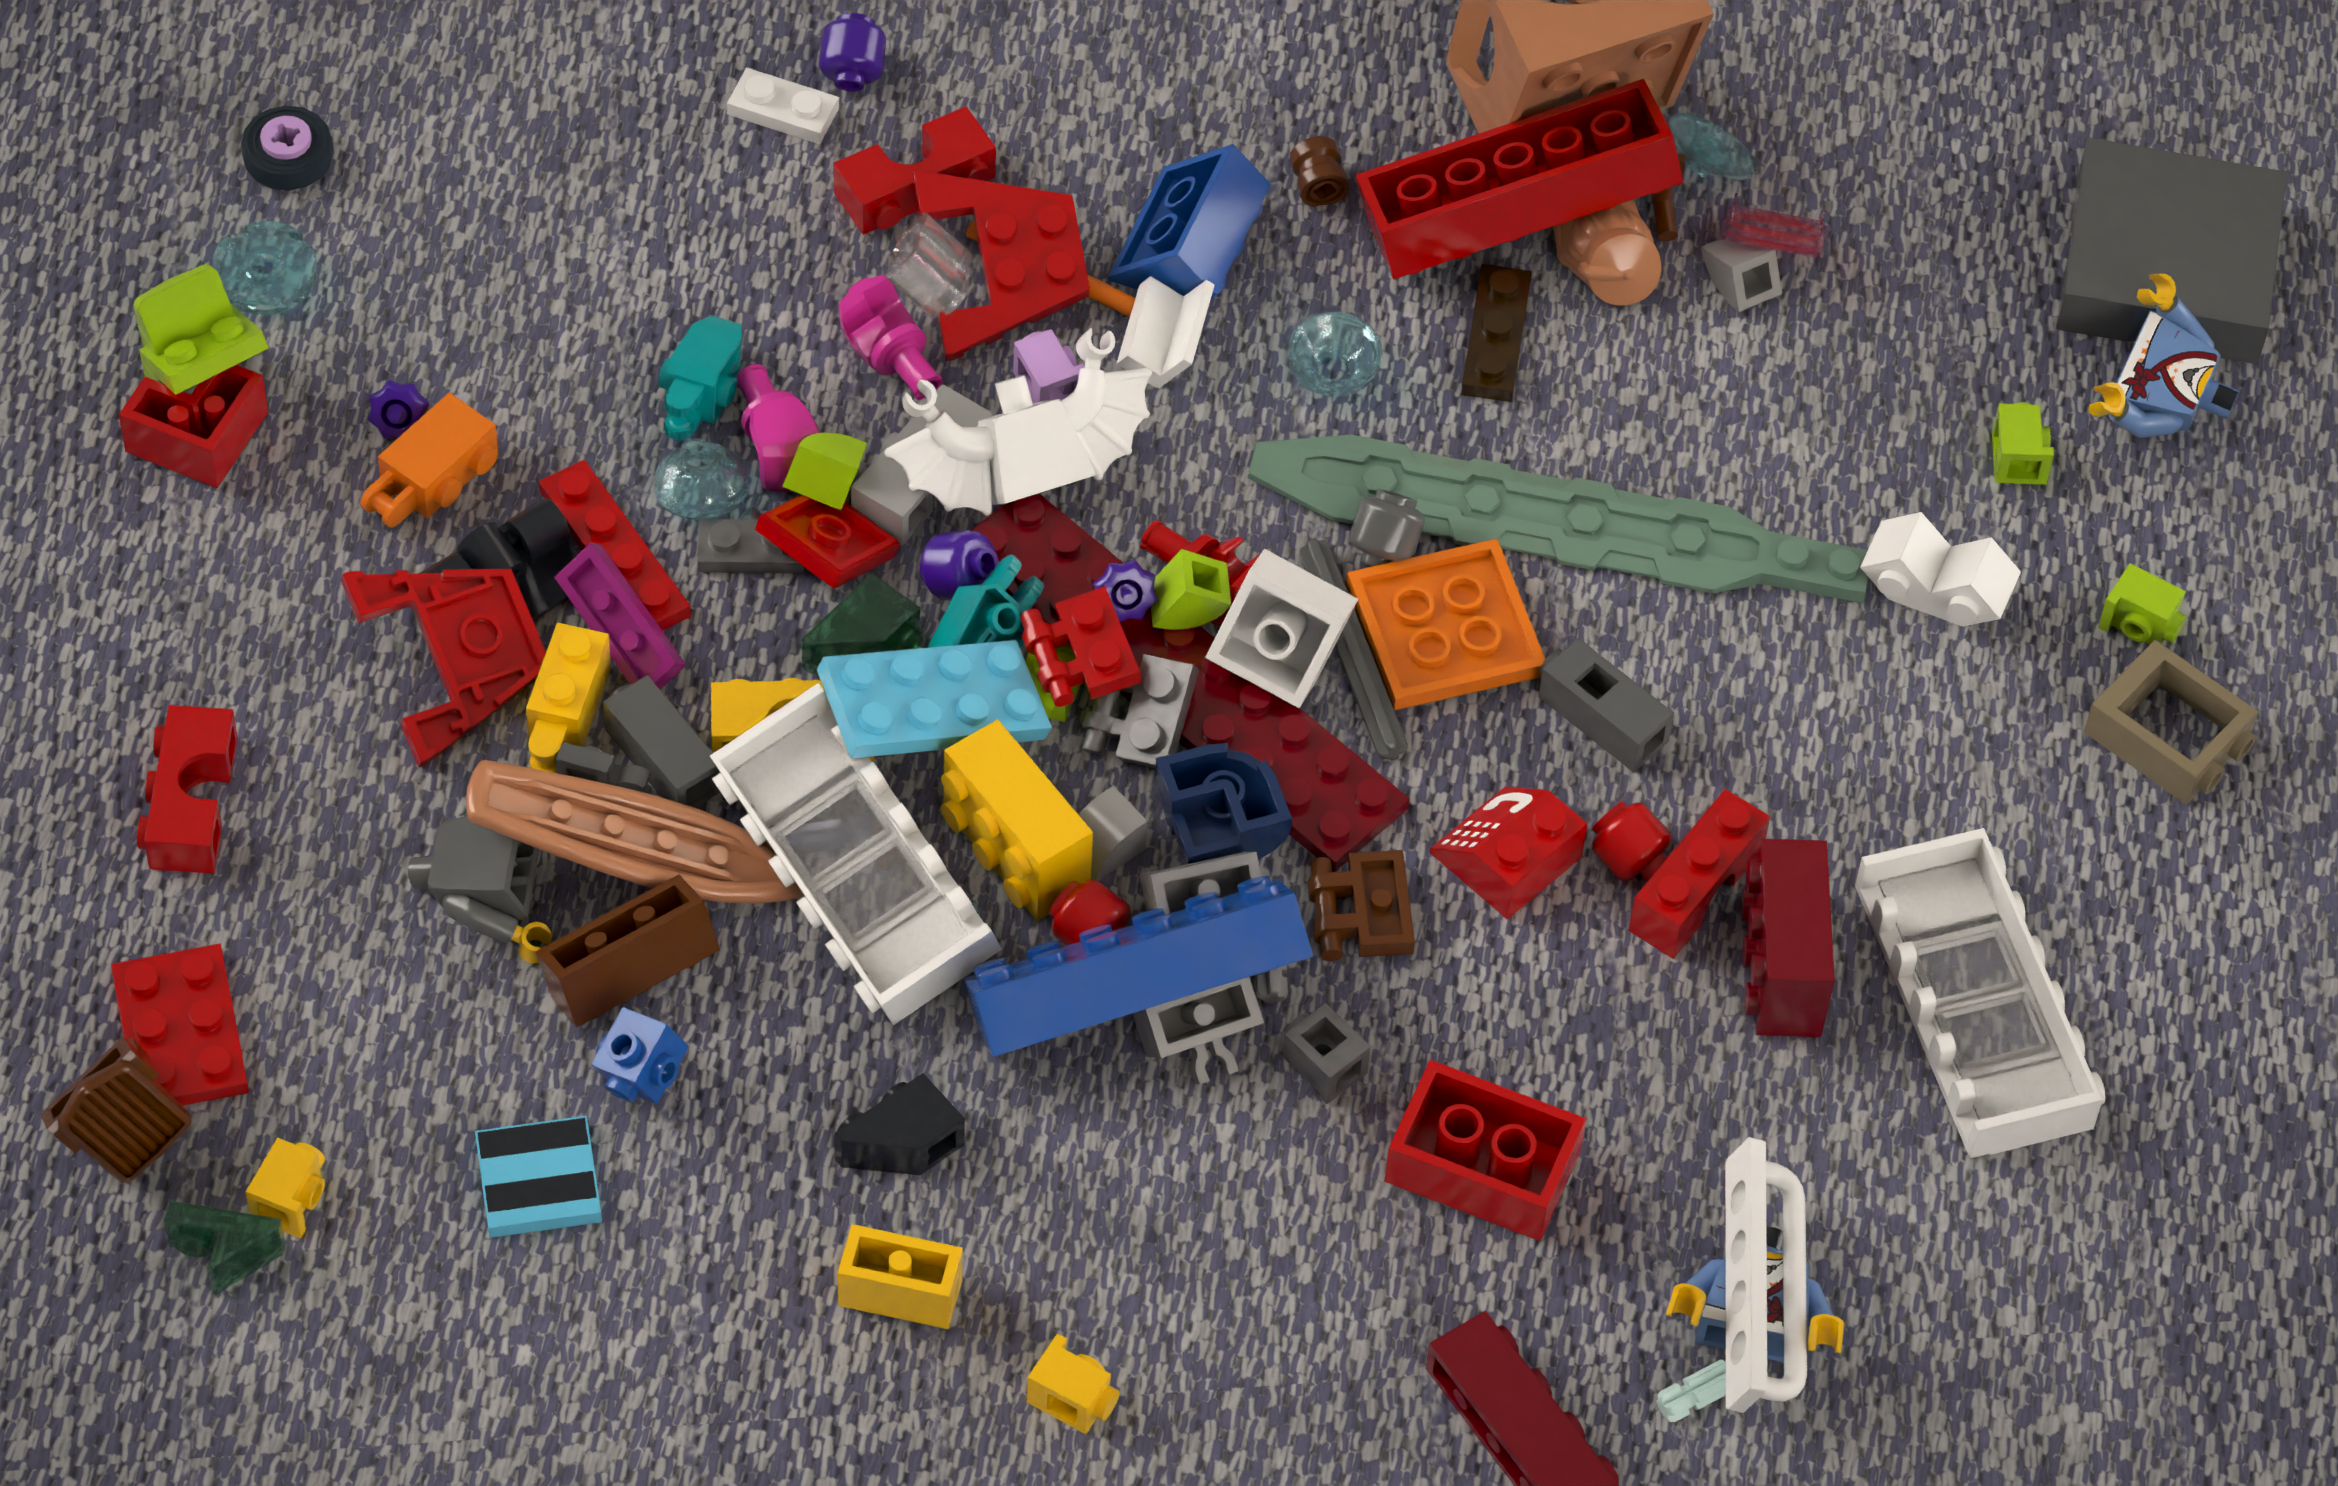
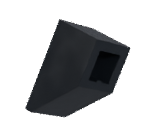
(903, 1132)

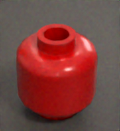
(1631, 841)
(1087, 907)

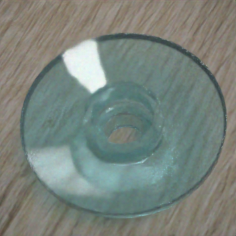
(1711, 148)

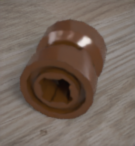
(1319, 171)

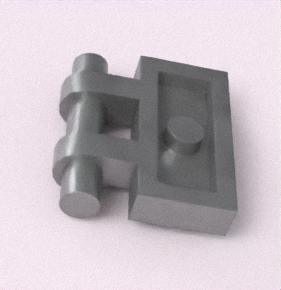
(1153, 716)

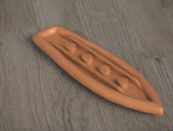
(624, 833)

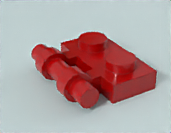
(1096, 641)

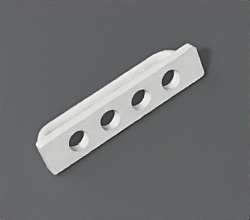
(1746, 1278)

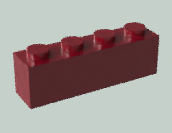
(1513, 1408)

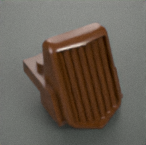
(118, 1113)

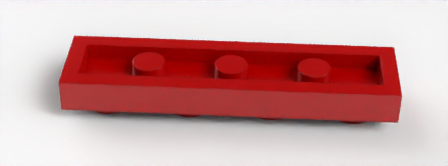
(599, 520)

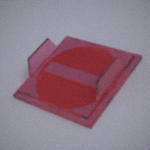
(1774, 230)

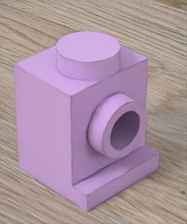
(1047, 366)

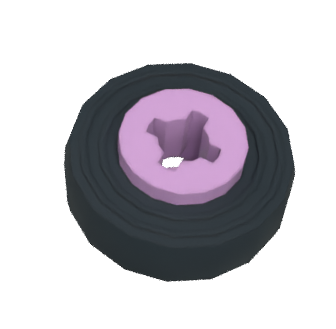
(285, 167)

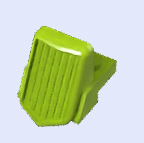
(193, 330)

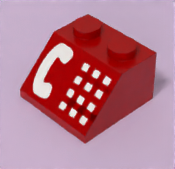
(1513, 846)

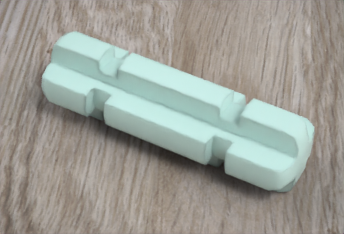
(1698, 1391)

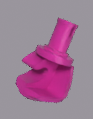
(774, 423)

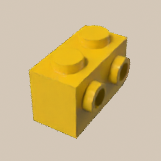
(900, 1276)

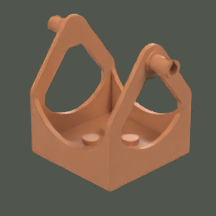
(1571, 51)

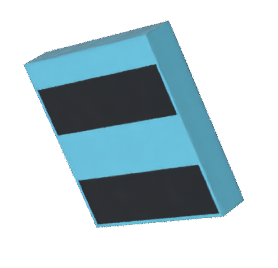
(538, 1176)

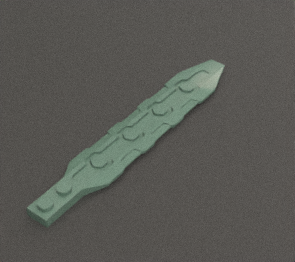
(1556, 518)

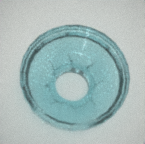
(1336, 338)
(701, 490)

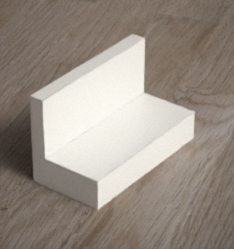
(1164, 330)

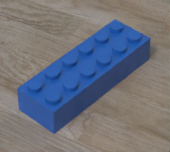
(1137, 965)

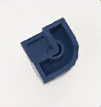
(1221, 802)

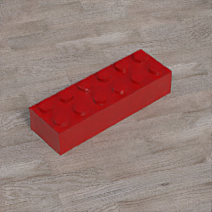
(1519, 178)

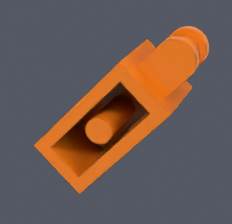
(432, 462)

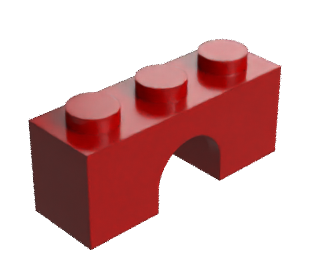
(882, 191)
(191, 750)
(1712, 852)

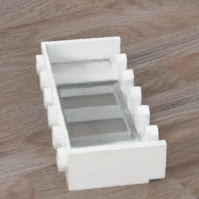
(853, 857)
(1979, 993)

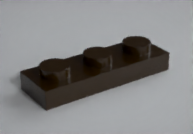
(1496, 333)

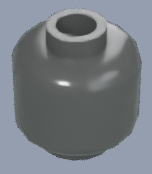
(1386, 528)

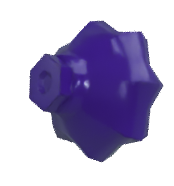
(396, 408)
(1129, 589)

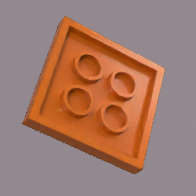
(1446, 624)

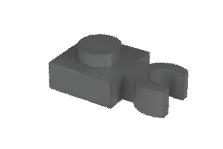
(596, 765)

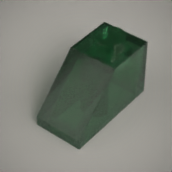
(864, 622)

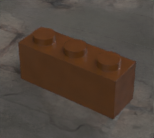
(627, 950)

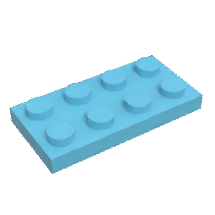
(931, 697)

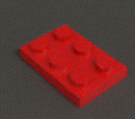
(184, 1020)

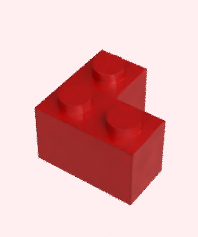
(195, 431)

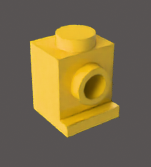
(287, 1184)
(1071, 1387)

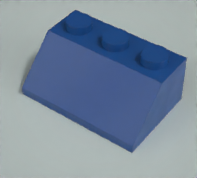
(1193, 222)

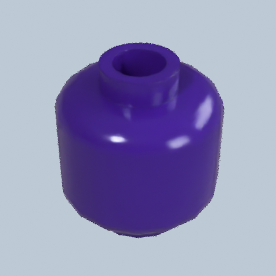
(852, 51)
(956, 561)

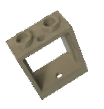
(2150, 755)

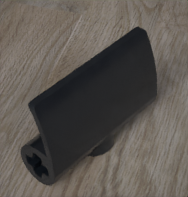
(530, 544)

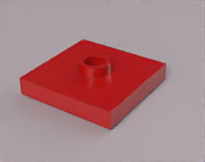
(828, 540)

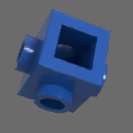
(639, 1057)

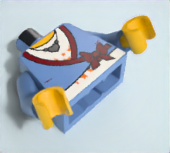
(2166, 371)
(1705, 1300)

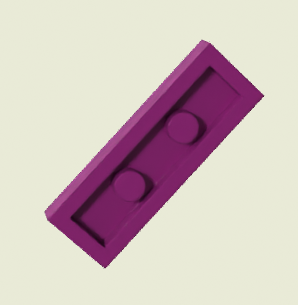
(614, 608)

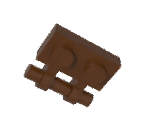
(1379, 905)

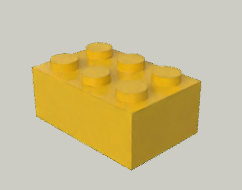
(1014, 818)

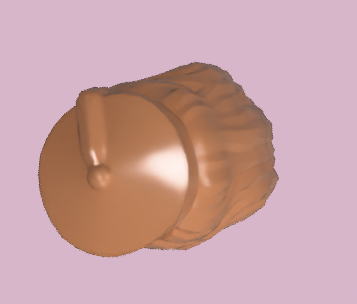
(1611, 253)

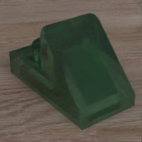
(236, 1239)

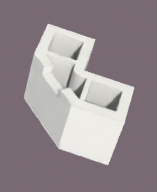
(1922, 571)

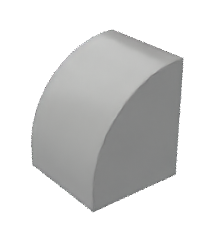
(1742, 272)
(1116, 829)

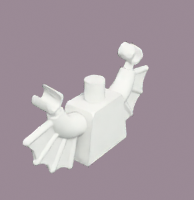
(1028, 444)

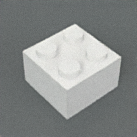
(1281, 628)

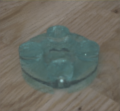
(270, 292)

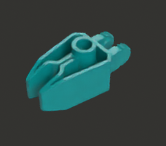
(701, 375)
(986, 610)

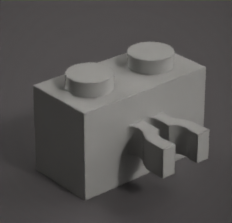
(1175, 885)
(1197, 1021)

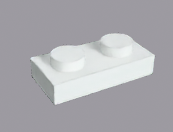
(783, 105)

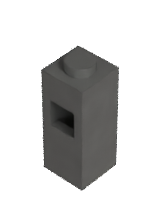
(1605, 704)
(662, 741)

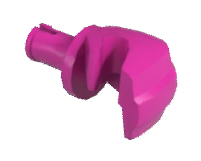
(885, 333)

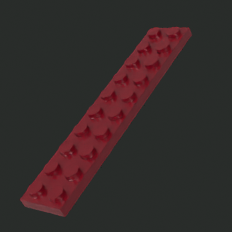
(1329, 789)

